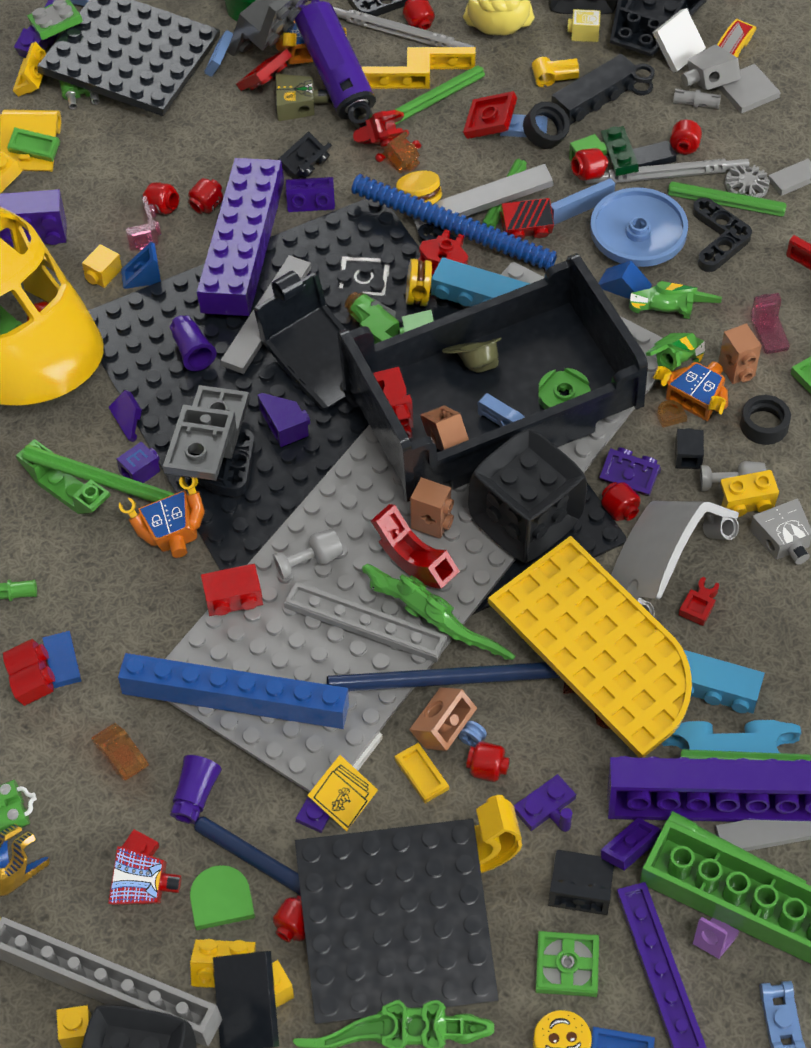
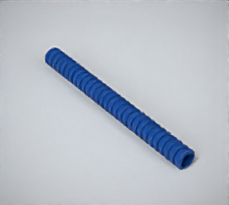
(453, 222)

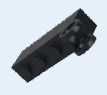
(601, 86)

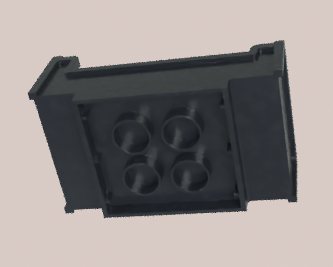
(542, 329)

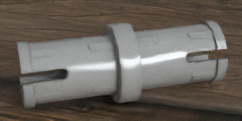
(697, 99)

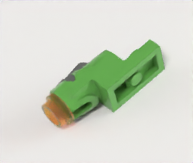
(374, 315)

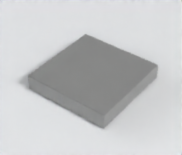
(751, 90)

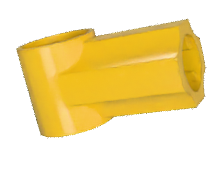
(549, 71)

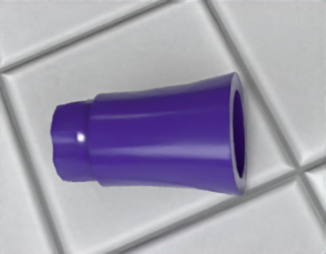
(194, 347)
(194, 787)

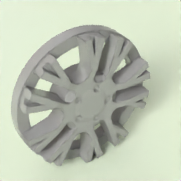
(747, 181)

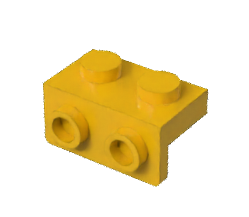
(28, 76)
(750, 492)
(202, 958)

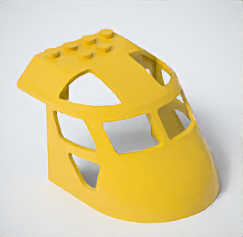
(57, 345)

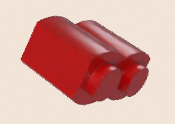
(29, 672)

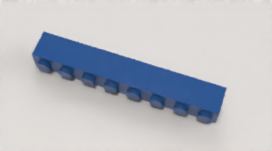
(234, 690)

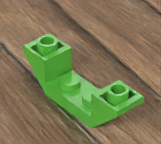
(66, 488)

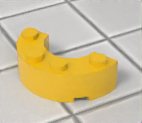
(497, 833)

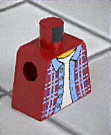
(140, 879)

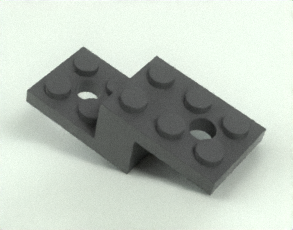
(263, 24)
(206, 432)

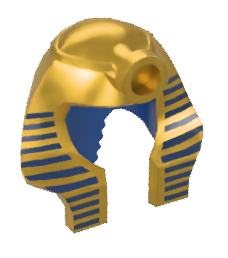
(17, 870)

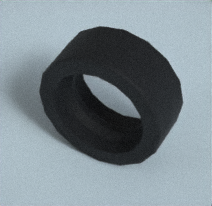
(555, 114)
(760, 434)

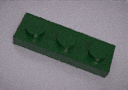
(619, 151)

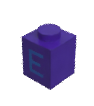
(139, 463)

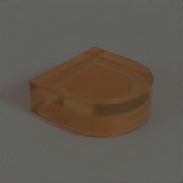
(671, 413)

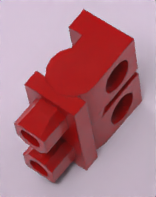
(395, 391)

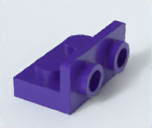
(310, 194)
(636, 472)

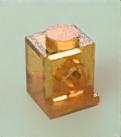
(402, 153)

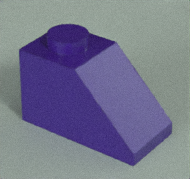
(284, 418)

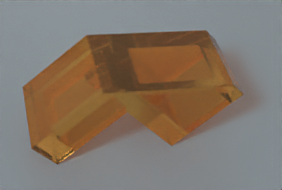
(120, 751)

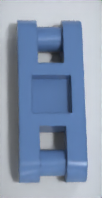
(781, 1020)

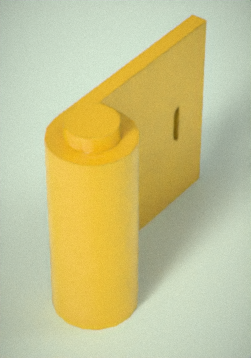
(38, 121)

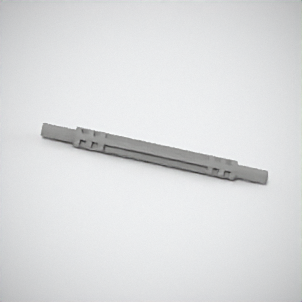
(398, 29)
(674, 170)

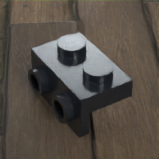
(303, 155)

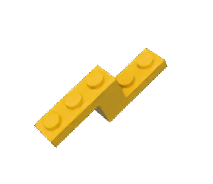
(418, 67)

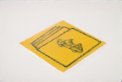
(342, 792)

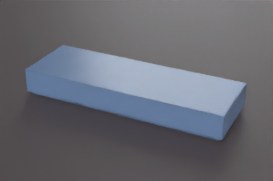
(581, 201)

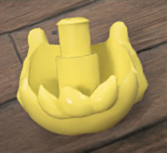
(498, 16)

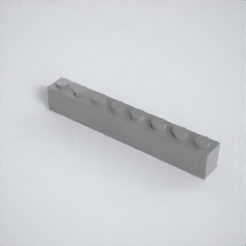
(102, 978)

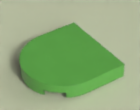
(220, 897)

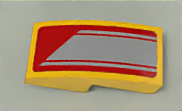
(736, 37)

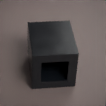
(689, 448)

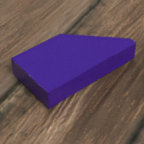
(126, 413)

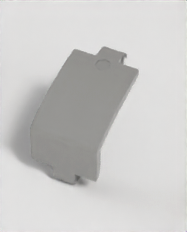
(659, 540)

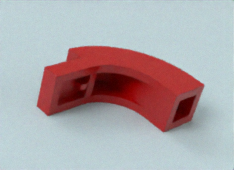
(413, 556)

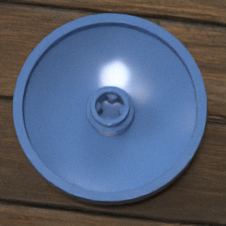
(639, 226)

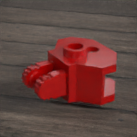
(380, 128)
(443, 247)

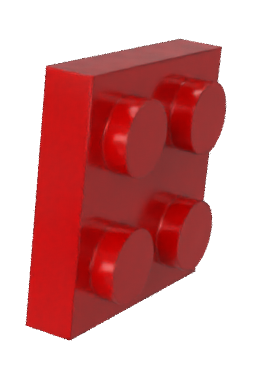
(263, 72)
(490, 115)

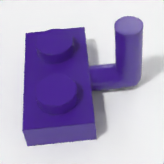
(546, 804)

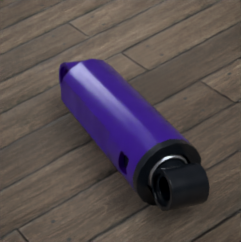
(335, 61)

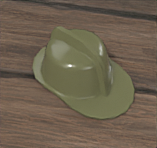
(477, 355)

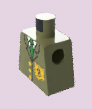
(297, 96)

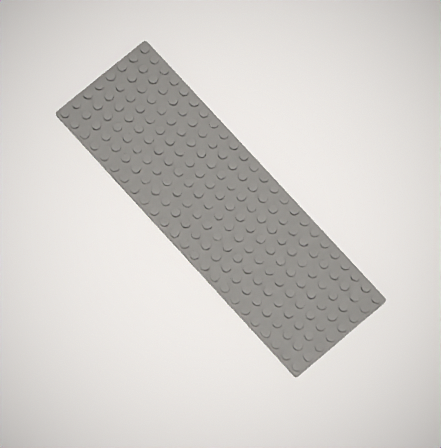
(306, 649)

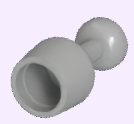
(744, 467)
(323, 547)

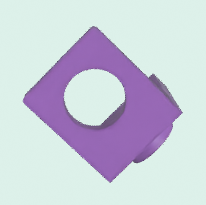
(714, 936)

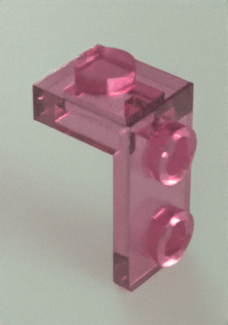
(142, 235)
(767, 323)

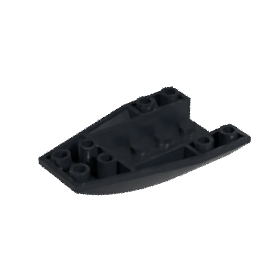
(639, 18)

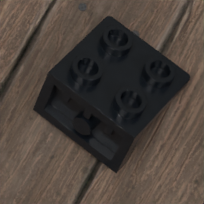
(581, 882)

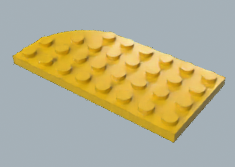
(600, 644)

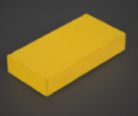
(421, 772)

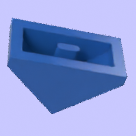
(142, 269)
(624, 280)

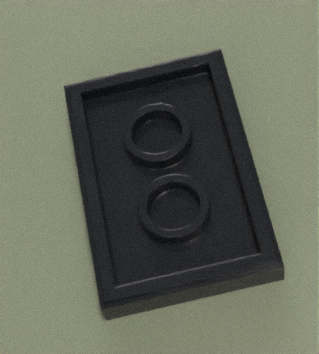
(246, 1000)

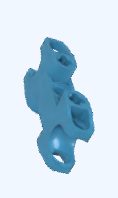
(758, 737)

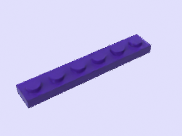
(659, 967)

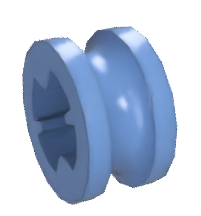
(472, 733)

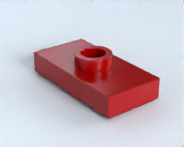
(799, 251)

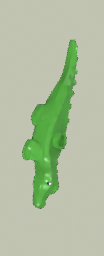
(431, 607)
(402, 1026)

